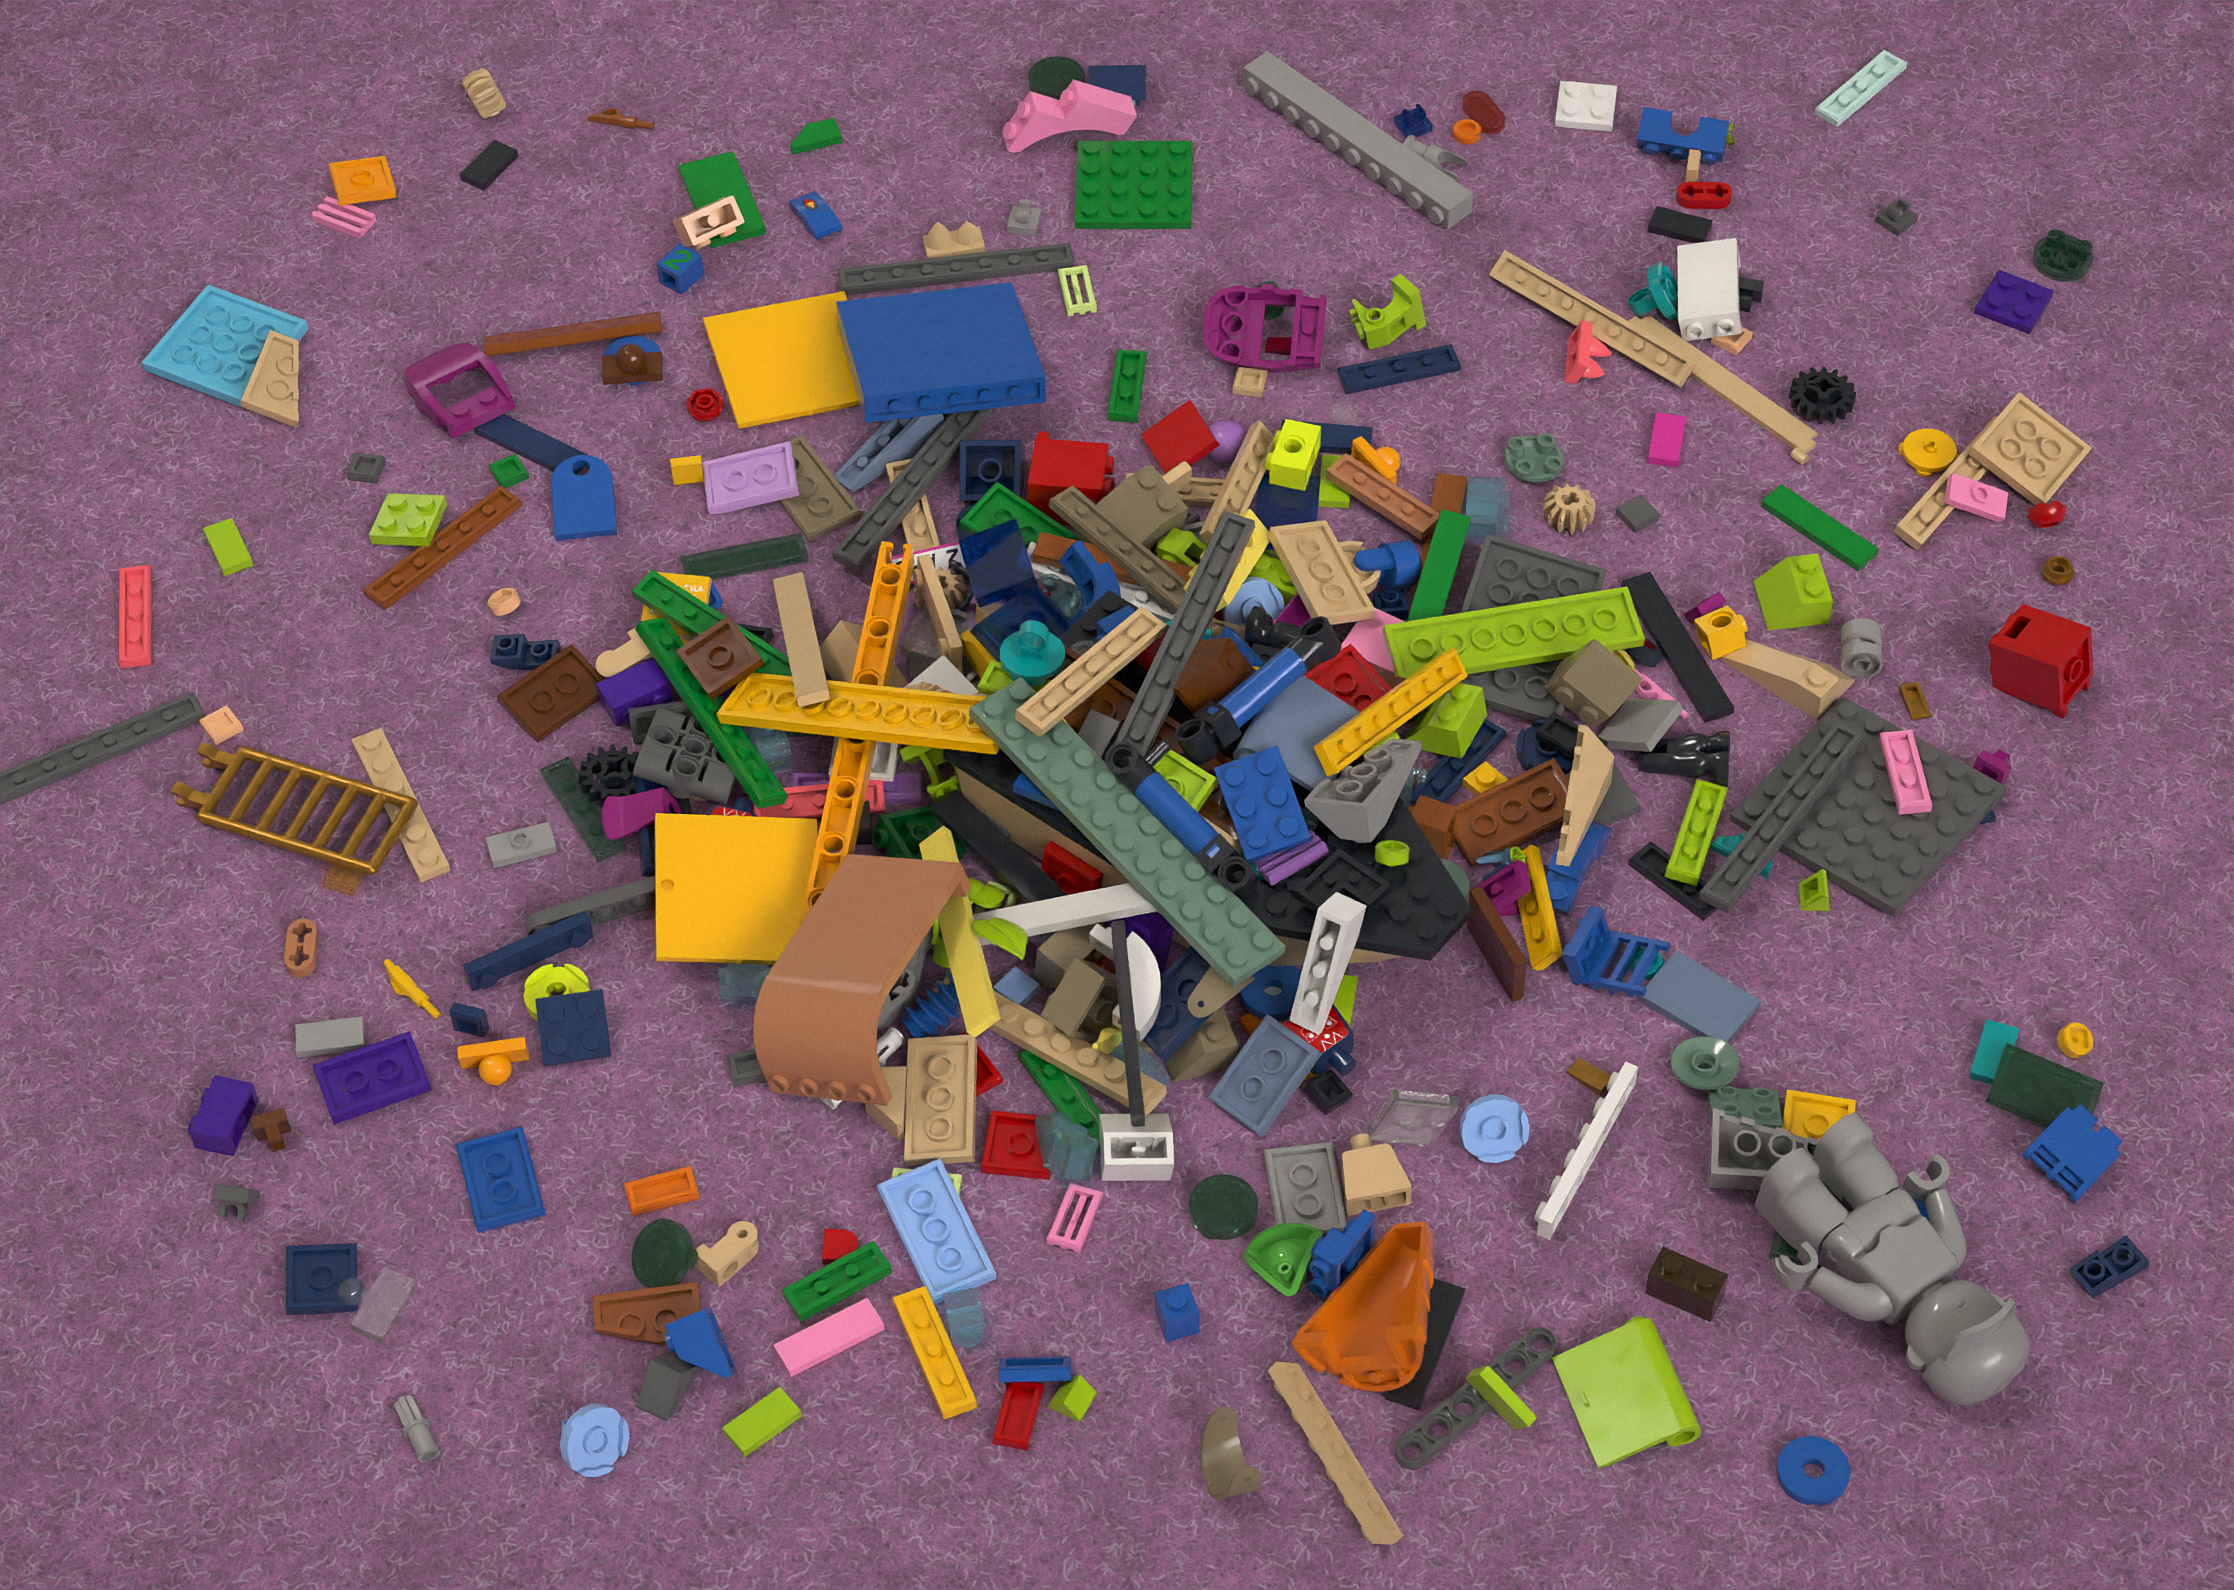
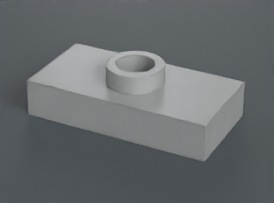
(521, 844)

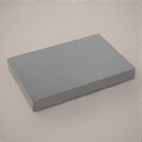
(1305, 1186)

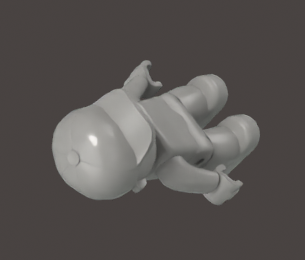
(1892, 1259)

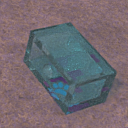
(1486, 506)

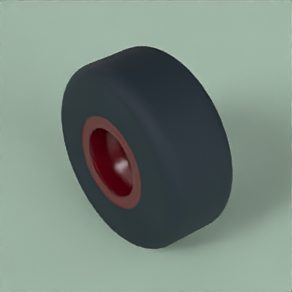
(1648, 654)

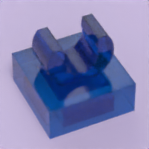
(1413, 122)

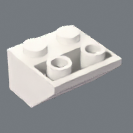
(1136, 1152)

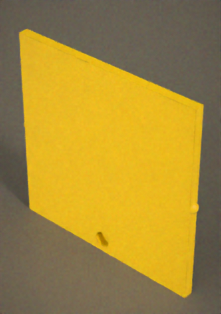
(782, 360)
(729, 886)

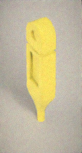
(1108, 1040)

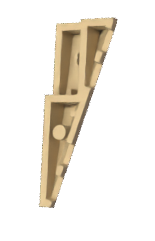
(1586, 790)

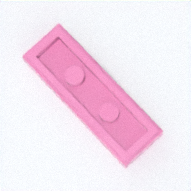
(1905, 772)
(828, 1337)

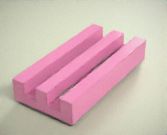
(345, 213)
(1066, 1241)

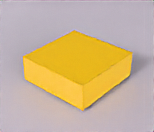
(687, 470)

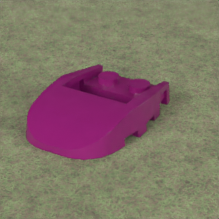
(1236, 325)
(441, 369)

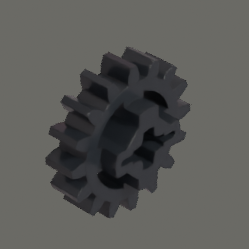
(1822, 395)
(612, 771)

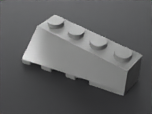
(1745, 1151)

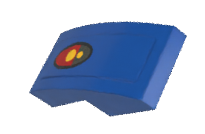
(816, 215)

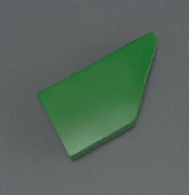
(816, 136)

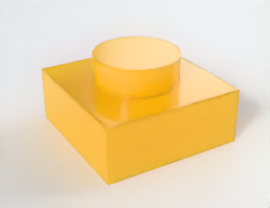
(1483, 778)

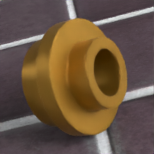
(2061, 564)

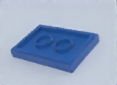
(500, 1179)

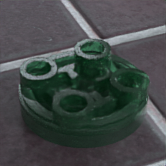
(1054, 75)
(2062, 256)
(1223, 1207)
(663, 1253)

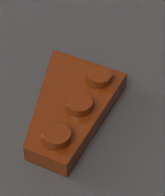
(644, 1312)

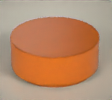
(1466, 131)

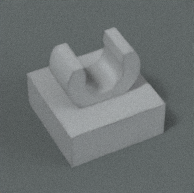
(1024, 219)

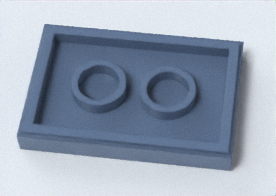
(1699, 999)
(1264, 1075)

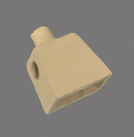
(1373, 1177)

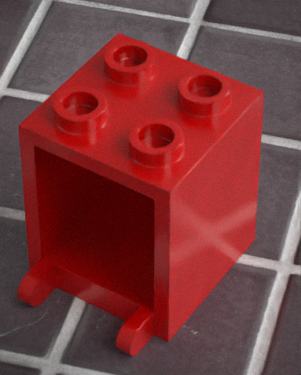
(1068, 463)
(2041, 658)

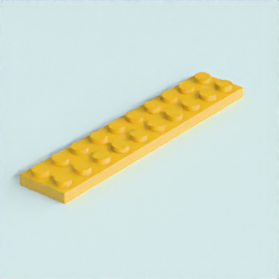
(859, 713)

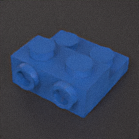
(1340, 1252)

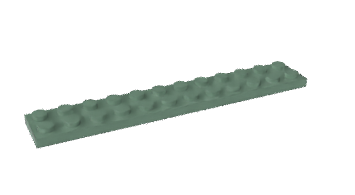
(1131, 838)

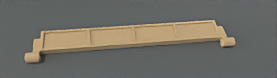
(1738, 393)

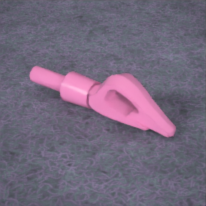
(1655, 692)

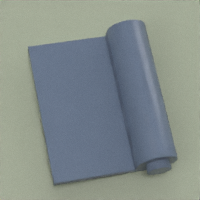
(1296, 723)

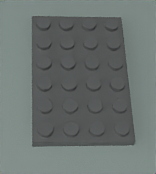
(1515, 575)

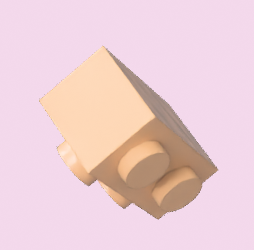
(708, 221)

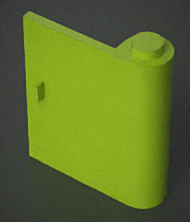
(1626, 1392)

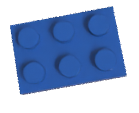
(1262, 804)

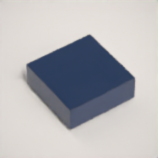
(469, 1019)

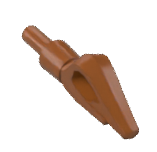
(614, 117)

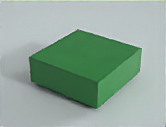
(508, 471)

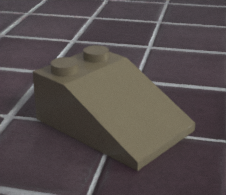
(1145, 507)

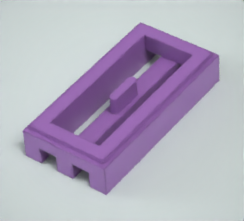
(1285, 863)

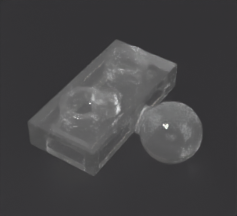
(379, 1305)

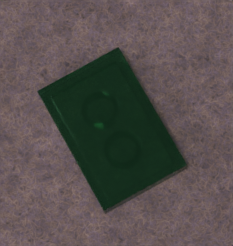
(2039, 1087)

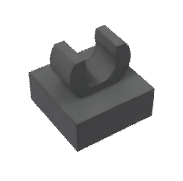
(1897, 217)
(235, 1196)

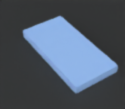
(936, 1230)

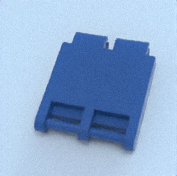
(2074, 1151)

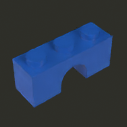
(1657, 136)

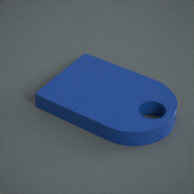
(583, 503)

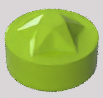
(1392, 853)

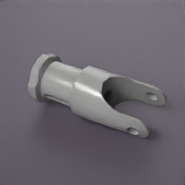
(1434, 155)

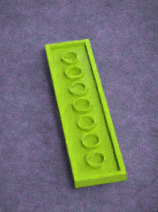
(1517, 632)

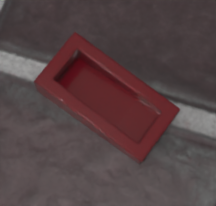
(1278, 345)

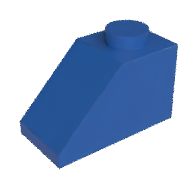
(700, 1342)

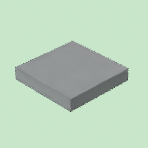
(1640, 724)

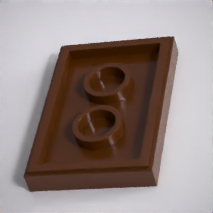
(552, 693)
(1497, 944)

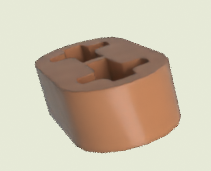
(308, 948)

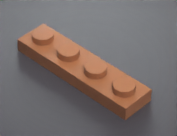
(1383, 496)

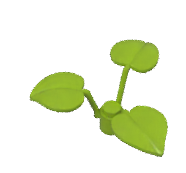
(996, 930)

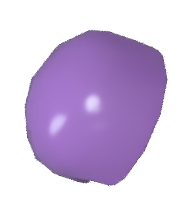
(1230, 437)

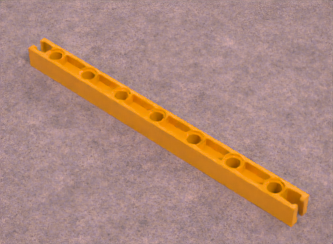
(854, 760)

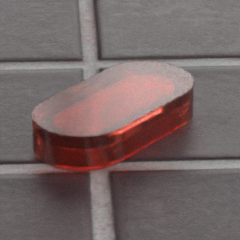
(1484, 111)

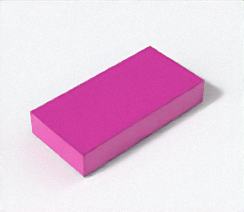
(1666, 439)

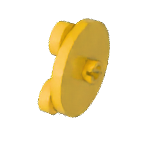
(1928, 451)

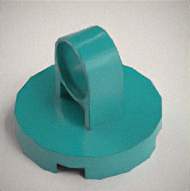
(1659, 294)
(1032, 654)

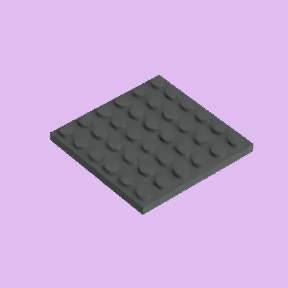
(1856, 822)

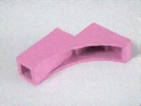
(1078, 108)

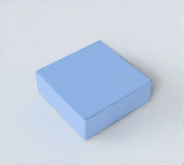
(1017, 986)

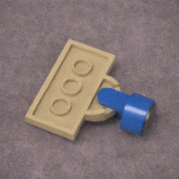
(1339, 575)

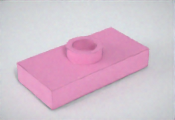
(1976, 497)

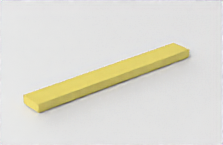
(963, 945)

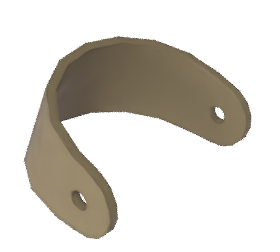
(1213, 992)
(1223, 1457)

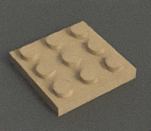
(2029, 450)

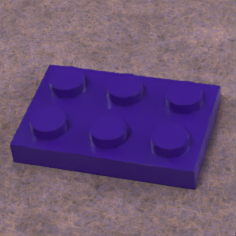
(371, 1077)

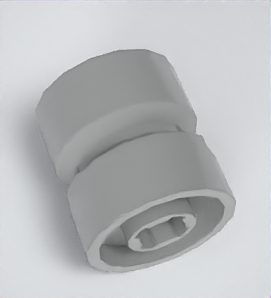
(1861, 648)

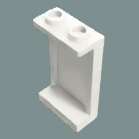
(1709, 289)

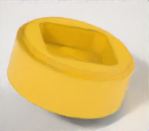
(2075, 1040)

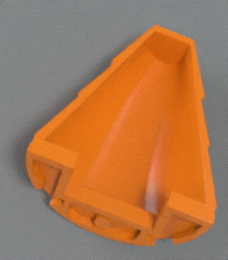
(1378, 1316)

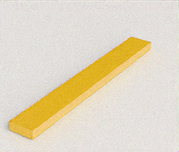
(1390, 712)

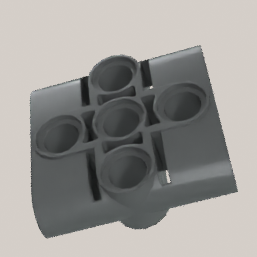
(686, 756)

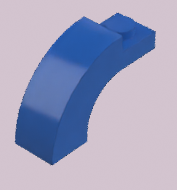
(1089, 576)
(1566, 880)

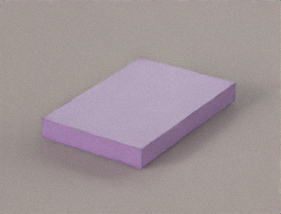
(750, 478)

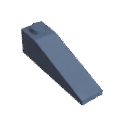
(890, 443)

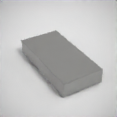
(329, 1037)

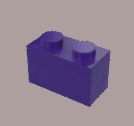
(633, 688)
(223, 1115)

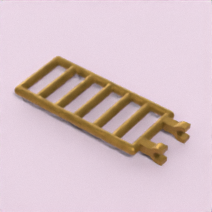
(232, 764)

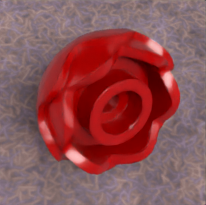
(705, 404)
(2046, 514)

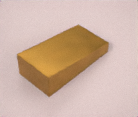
(1914, 700)
(1589, 1076)

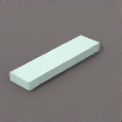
(1860, 88)

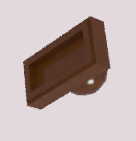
(632, 366)

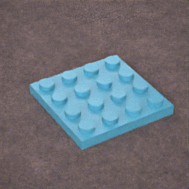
(219, 343)

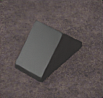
(666, 1384)

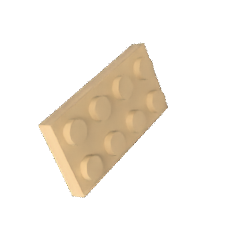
(941, 1100)

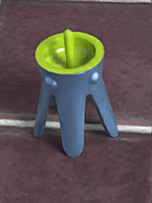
(1502, 858)

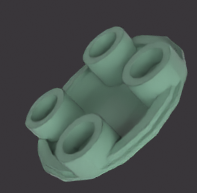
(1534, 457)

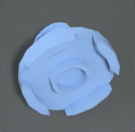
(1252, 593)
(1494, 1128)
(594, 1439)

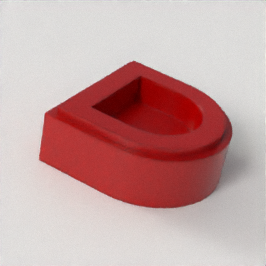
(837, 1244)

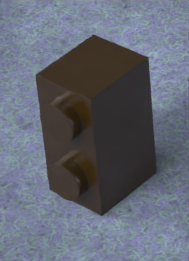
(1686, 1284)

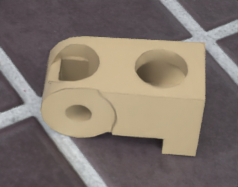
(624, 657)
(729, 1253)

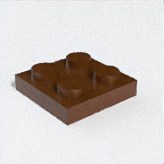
(720, 657)

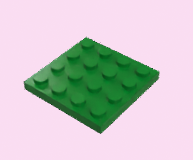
(1134, 185)

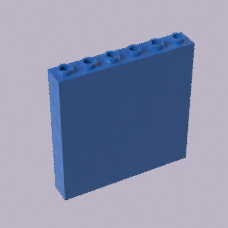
(940, 352)

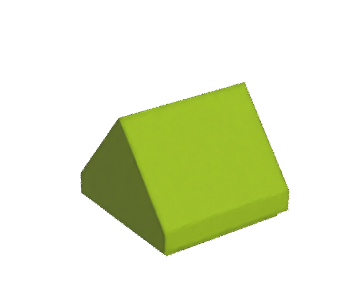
(1814, 892)
(1073, 1398)

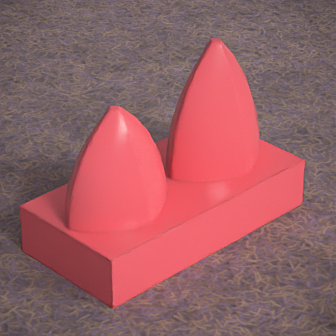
(1581, 348)

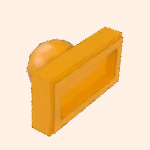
(1383, 461)
(493, 1058)

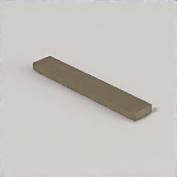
(1120, 547)

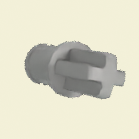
(416, 1428)

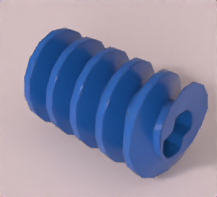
(934, 1011)

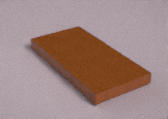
(1512, 812)

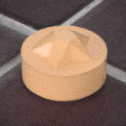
(504, 601)

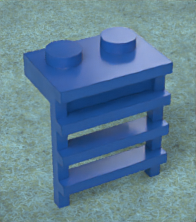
(1595, 948)

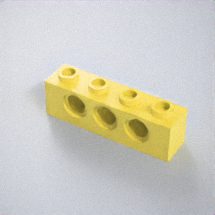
(1251, 554)

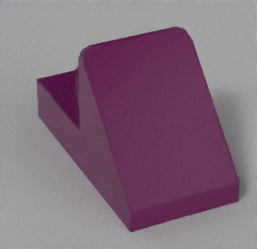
(1507, 887)

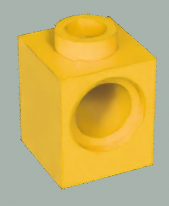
(1721, 632)

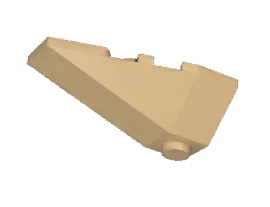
(1795, 678)

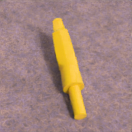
(406, 986)

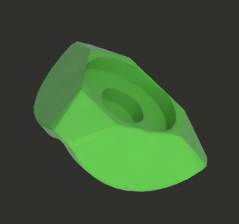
(1283, 1255)

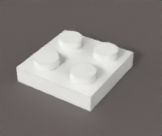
(1586, 106)

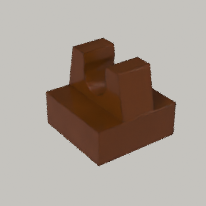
(271, 1127)

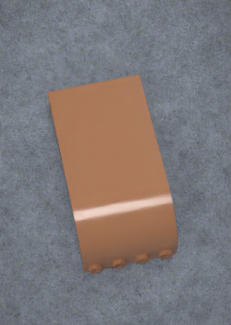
(831, 980)

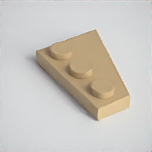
(274, 380)

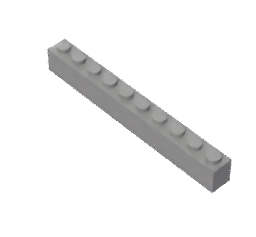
(1357, 140)

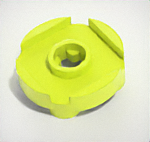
(550, 979)

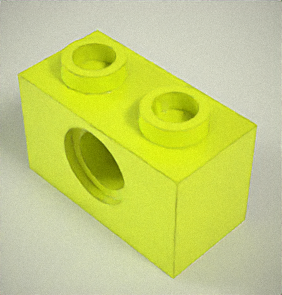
(1294, 454)

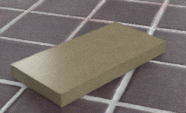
(821, 499)

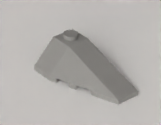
(1365, 795)

